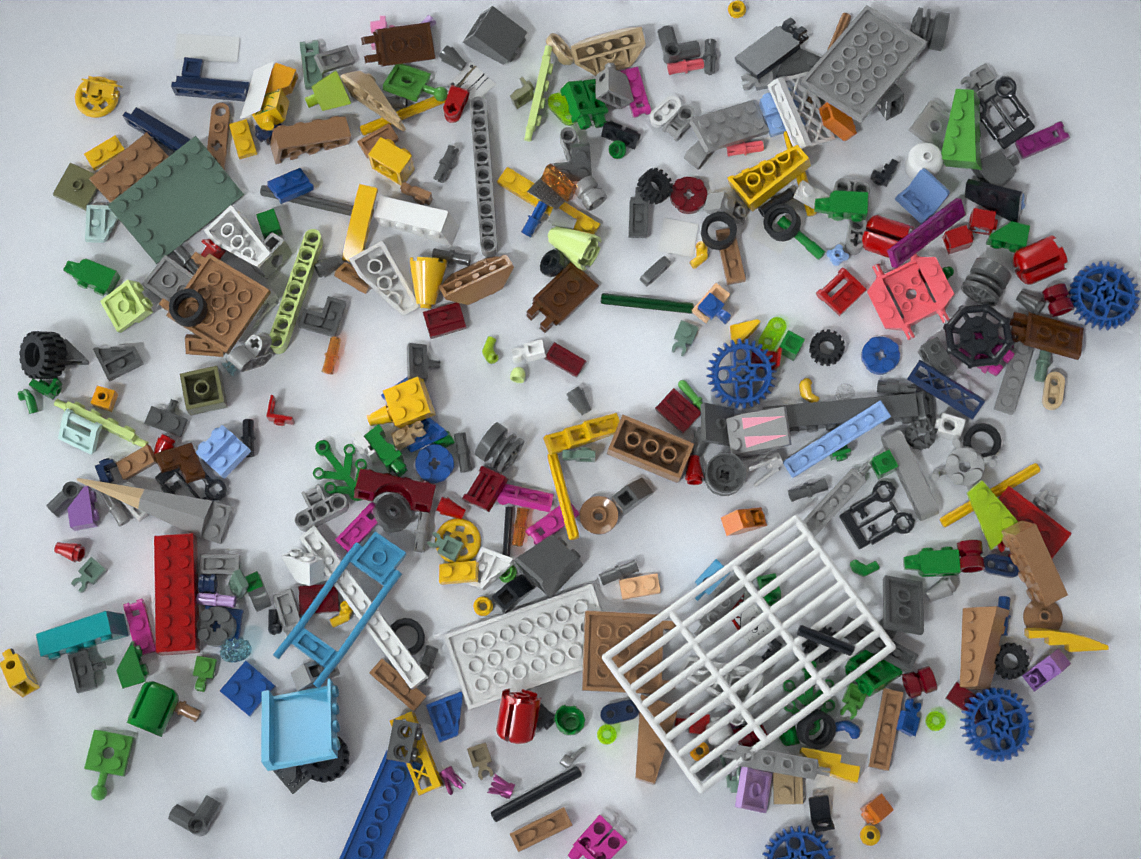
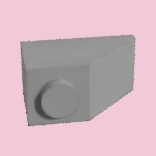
(308, 673)

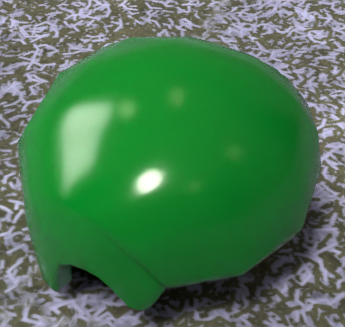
(569, 720)

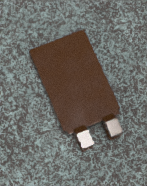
(401, 44)
(562, 296)
(1047, 334)

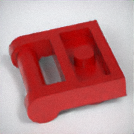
(843, 297)

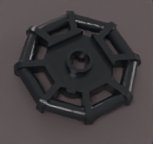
(978, 325)

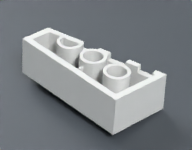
(417, 220)

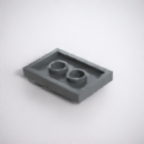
(903, 605)

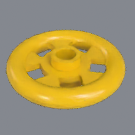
(96, 111)
(470, 529)

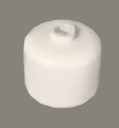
(923, 156)

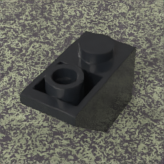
(512, 593)

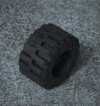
(43, 355)
(333, 771)

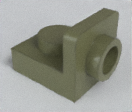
(522, 95)

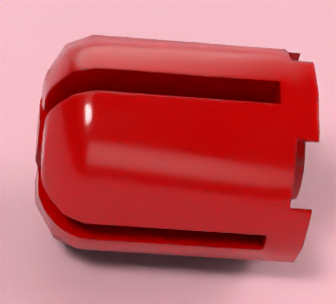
(883, 234)
(1039, 260)
(518, 716)

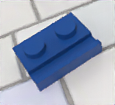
(290, 185)

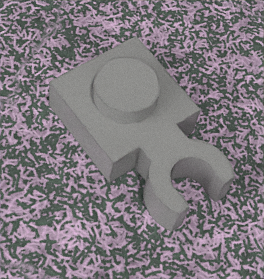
(980, 77)
(760, 84)
(1045, 501)

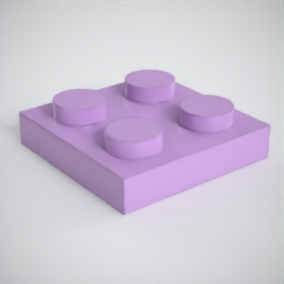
(753, 790)

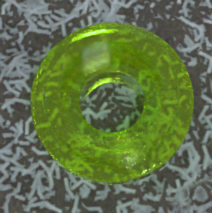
(929, 723)
(609, 728)

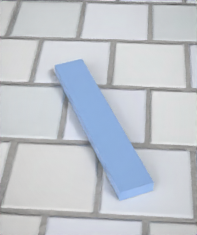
(836, 439)

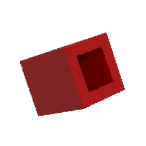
(982, 221)
(958, 239)

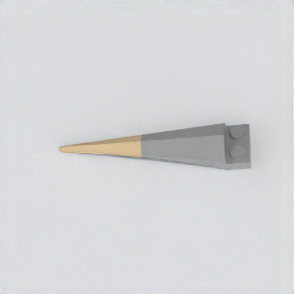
(195, 515)

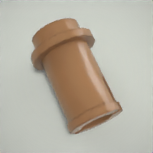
(187, 711)

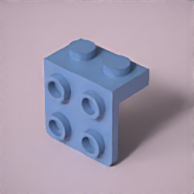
(923, 196)

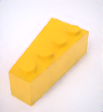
(769, 176)

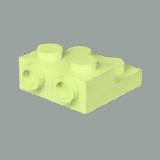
(127, 305)

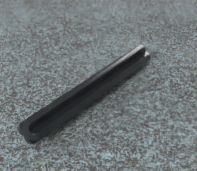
(536, 794)

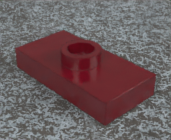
(565, 360)
(960, 696)

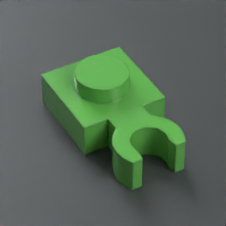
(854, 700)

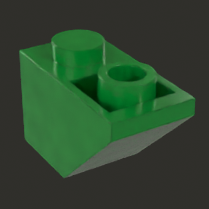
(1011, 237)
(131, 668)

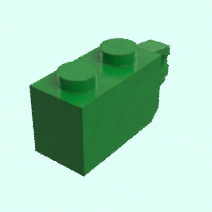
(844, 205)
(93, 275)
(934, 562)

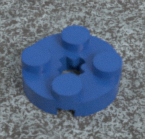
(889, 349)
(426, 456)

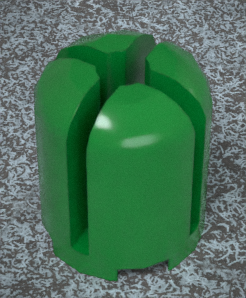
(153, 708)

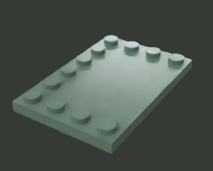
(175, 199)

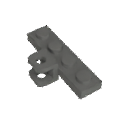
(900, 657)

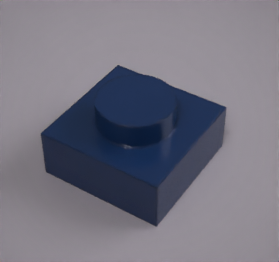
(192, 67)

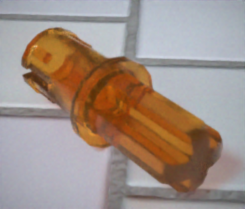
(331, 355)
(520, 526)

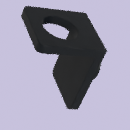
(820, 813)

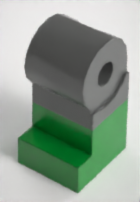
(257, 591)

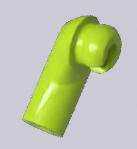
(488, 352)

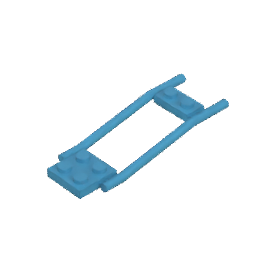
(376, 559)

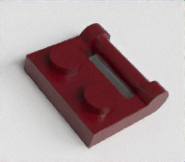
(488, 491)

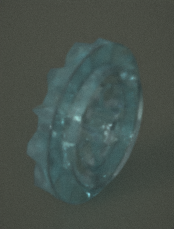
(235, 656)

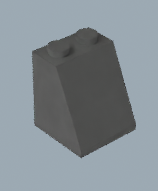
(496, 36)
(549, 564)

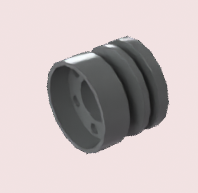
(931, 29)
(986, 281)
(497, 446)
(727, 463)

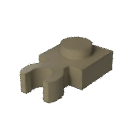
(479, 758)

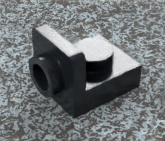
(884, 177)
(775, 645)
(545, 718)

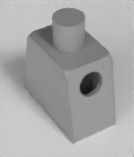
(613, 87)

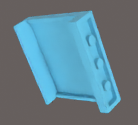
(299, 727)

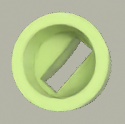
(518, 375)

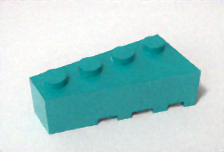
(82, 634)

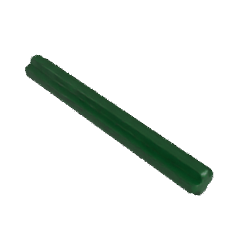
(646, 303)

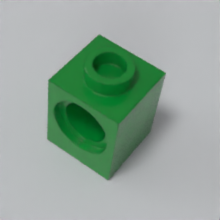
(269, 223)
(791, 345)
(883, 464)

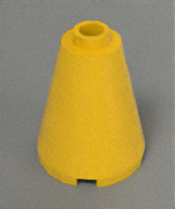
(427, 276)

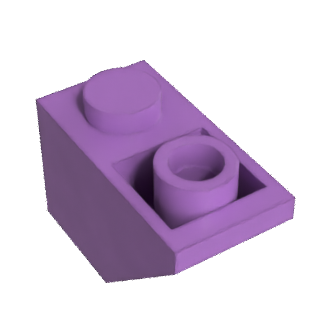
(82, 510)
(1046, 669)

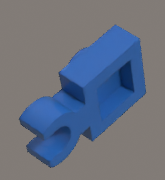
(908, 721)

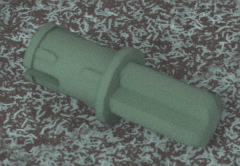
(1043, 363)

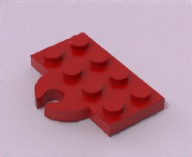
(1052, 532)

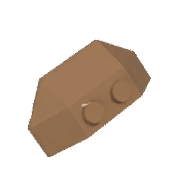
(477, 280)

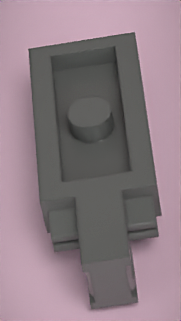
(638, 216)

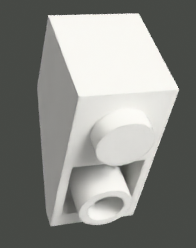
(304, 566)

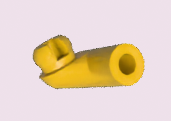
(701, 255)
(806, 391)
(344, 615)

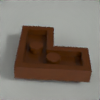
(183, 458)

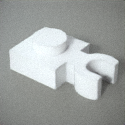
(531, 351)

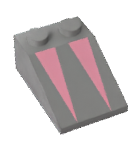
(758, 432)

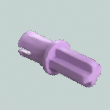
(216, 600)

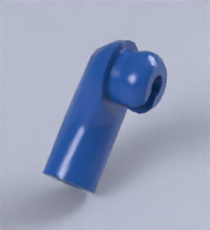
(850, 727)

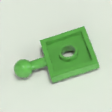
(418, 83)
(115, 765)

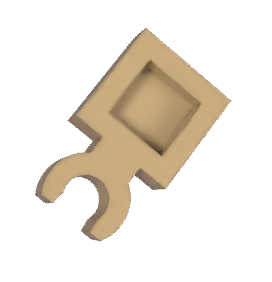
(405, 436)

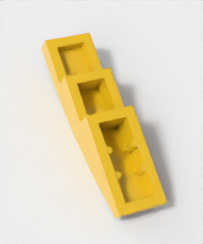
(360, 221)
(582, 434)
(1071, 641)

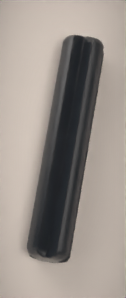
(825, 640)

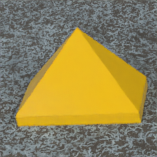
(743, 330)

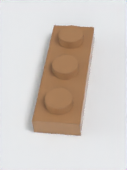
(731, 259)
(396, 685)
(541, 829)

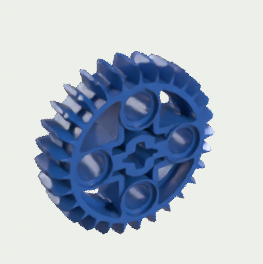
(1097, 300)
(750, 397)
(1001, 731)
(796, 853)

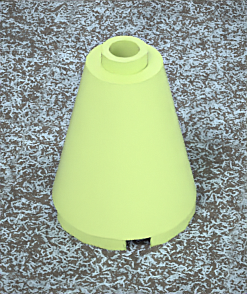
(575, 245)

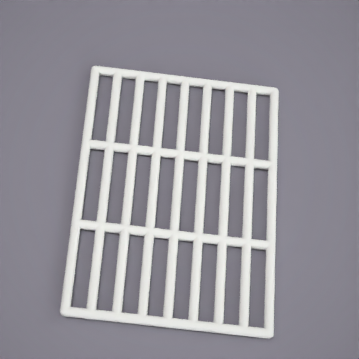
(718, 675)

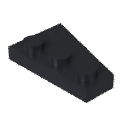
(1002, 200)

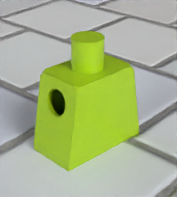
(328, 93)

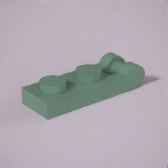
(310, 68)

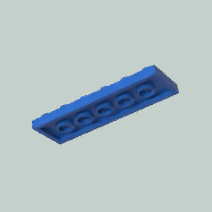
(381, 811)

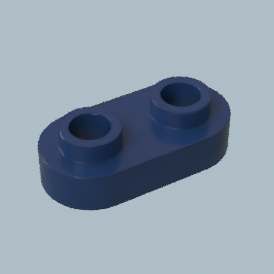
(1000, 566)
(620, 713)

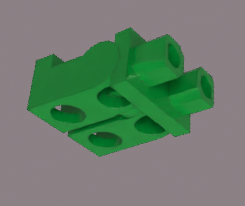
(583, 103)
(385, 451)

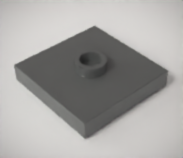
(714, 423)

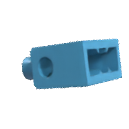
(712, 569)

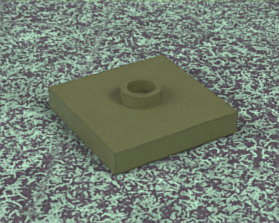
(76, 187)

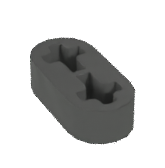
(655, 271)
(925, 407)

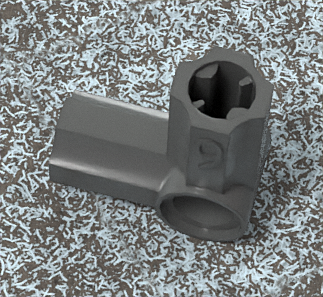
(681, 51)
(187, 819)

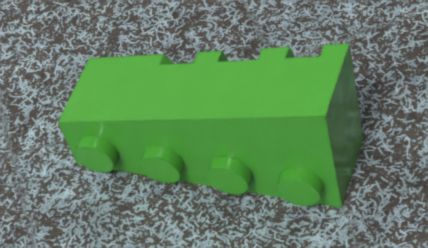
(963, 132)

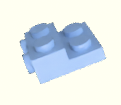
(772, 116)
(222, 451)

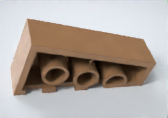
(309, 137)
(980, 645)

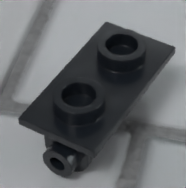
(614, 132)

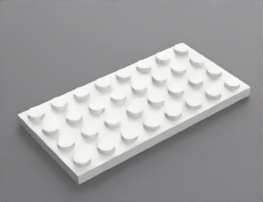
(522, 647)

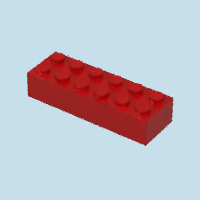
(176, 594)

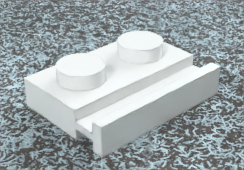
(363, 446)

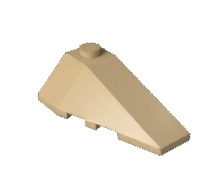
(365, 90)

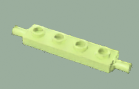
(538, 100)
(109, 425)

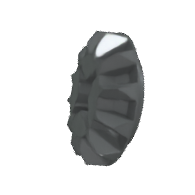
(922, 427)

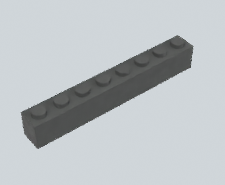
(834, 413)

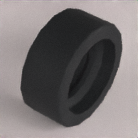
(775, 211)
(721, 217)
(180, 296)
(992, 431)
(414, 624)
(826, 735)

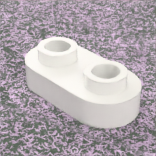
(664, 112)

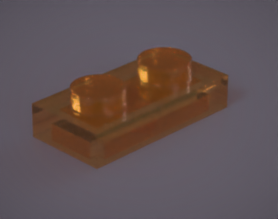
(559, 182)

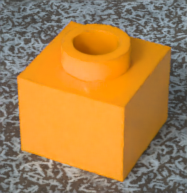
(106, 403)

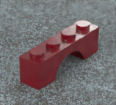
(417, 493)

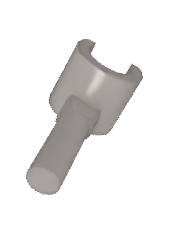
(566, 761)

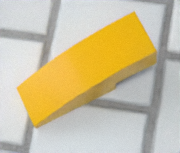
(839, 770)

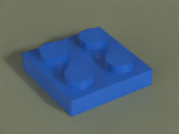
(246, 688)

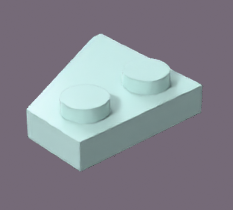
(99, 223)

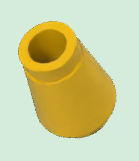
(380, 416)

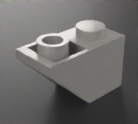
(726, 204)

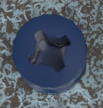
(207, 583)

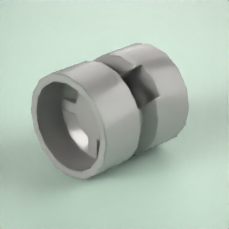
(589, 193)

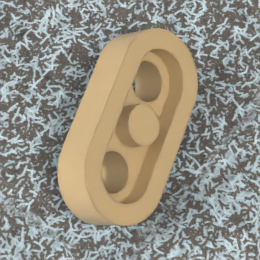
(560, 49)
(1053, 392)

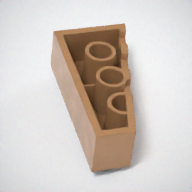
(649, 746)

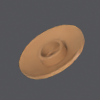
(602, 506)
(1033, 619)

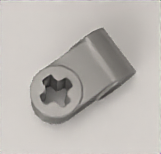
(989, 90)
(677, 125)
(566, 145)
(697, 156)

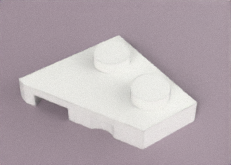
(491, 567)

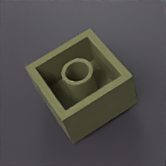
(203, 390)

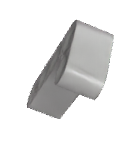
(853, 185)

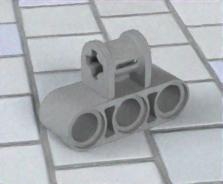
(252, 353)
(315, 501)

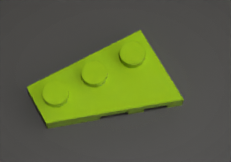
(990, 513)

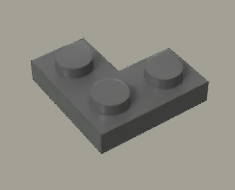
(580, 165)
(325, 322)

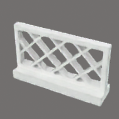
(791, 114)

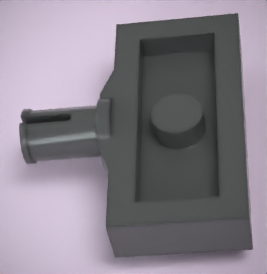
(419, 361)
(166, 419)
(84, 670)

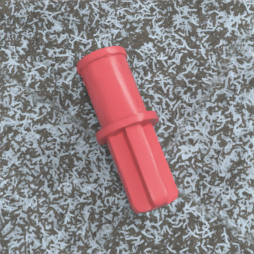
(685, 66)
(744, 148)

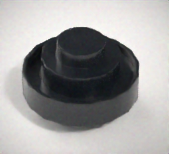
(552, 263)

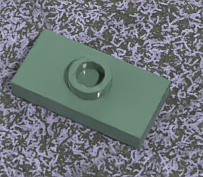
(238, 584)

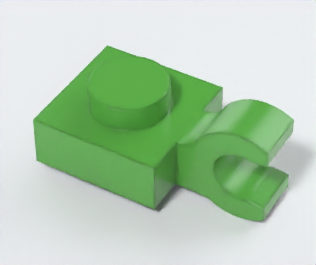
(204, 670)

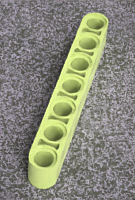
(295, 282)

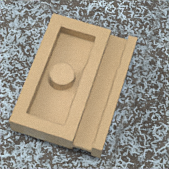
(787, 789)

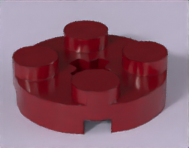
(693, 185)

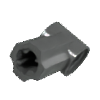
(63, 500)

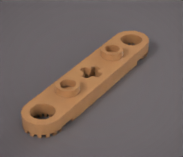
(219, 133)

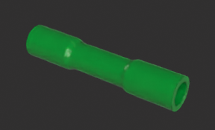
(810, 245)

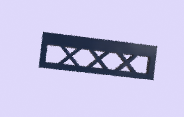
(210, 88)
(156, 129)
(944, 392)

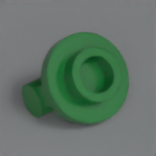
(445, 441)
(790, 737)

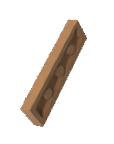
(885, 729)

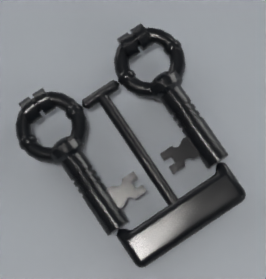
(1016, 133)
(164, 477)
(854, 529)

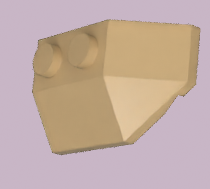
(614, 47)

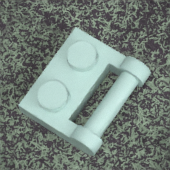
(77, 436)

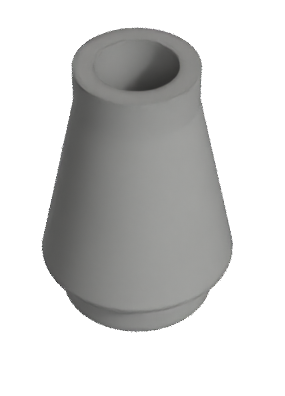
(561, 219)
(941, 590)

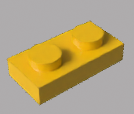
(243, 139)
(104, 152)
(458, 572)

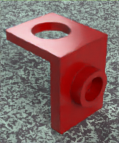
(213, 249)
(776, 358)
(279, 420)

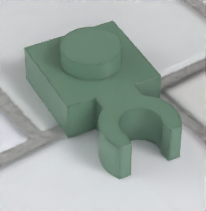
(684, 335)
(583, 455)
(448, 547)
(90, 572)

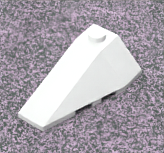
(238, 236)
(381, 274)
(732, 677)

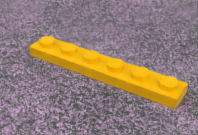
(520, 185)

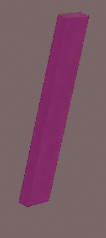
(926, 233)

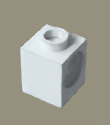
(956, 422)

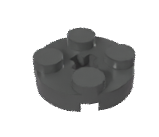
(386, 520)
(205, 623)

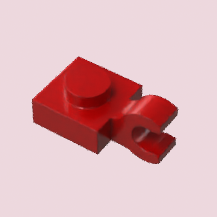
(698, 727)

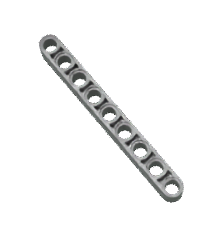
(483, 185)

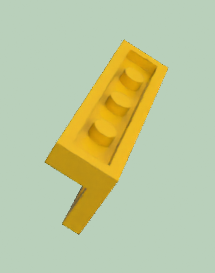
(425, 755)

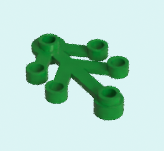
(342, 473)
(808, 698)

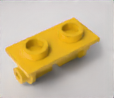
(93, 87)

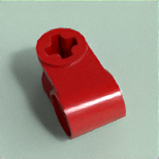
(455, 103)

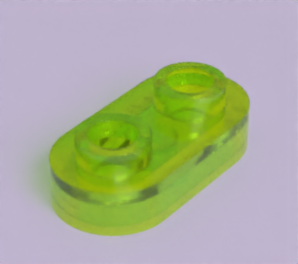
(560, 111)
(772, 333)

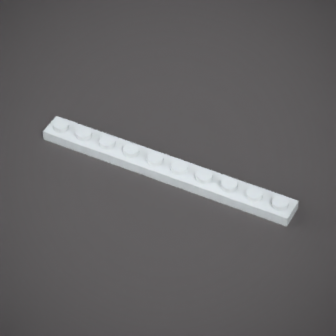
(359, 603)

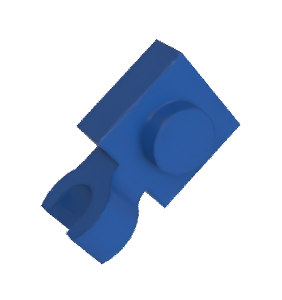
(713, 307)

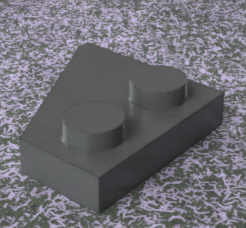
(798, 63)
(118, 361)

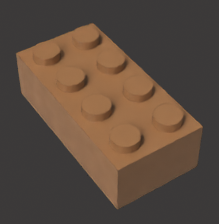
(650, 448)
(1034, 563)

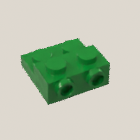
(876, 677)

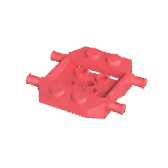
(905, 279)

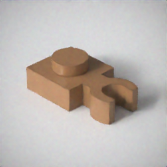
(419, 195)

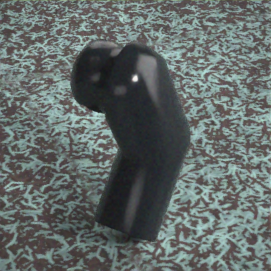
(273, 626)

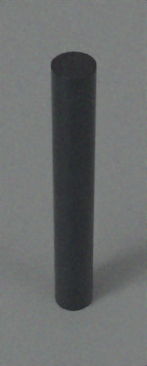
(507, 531)

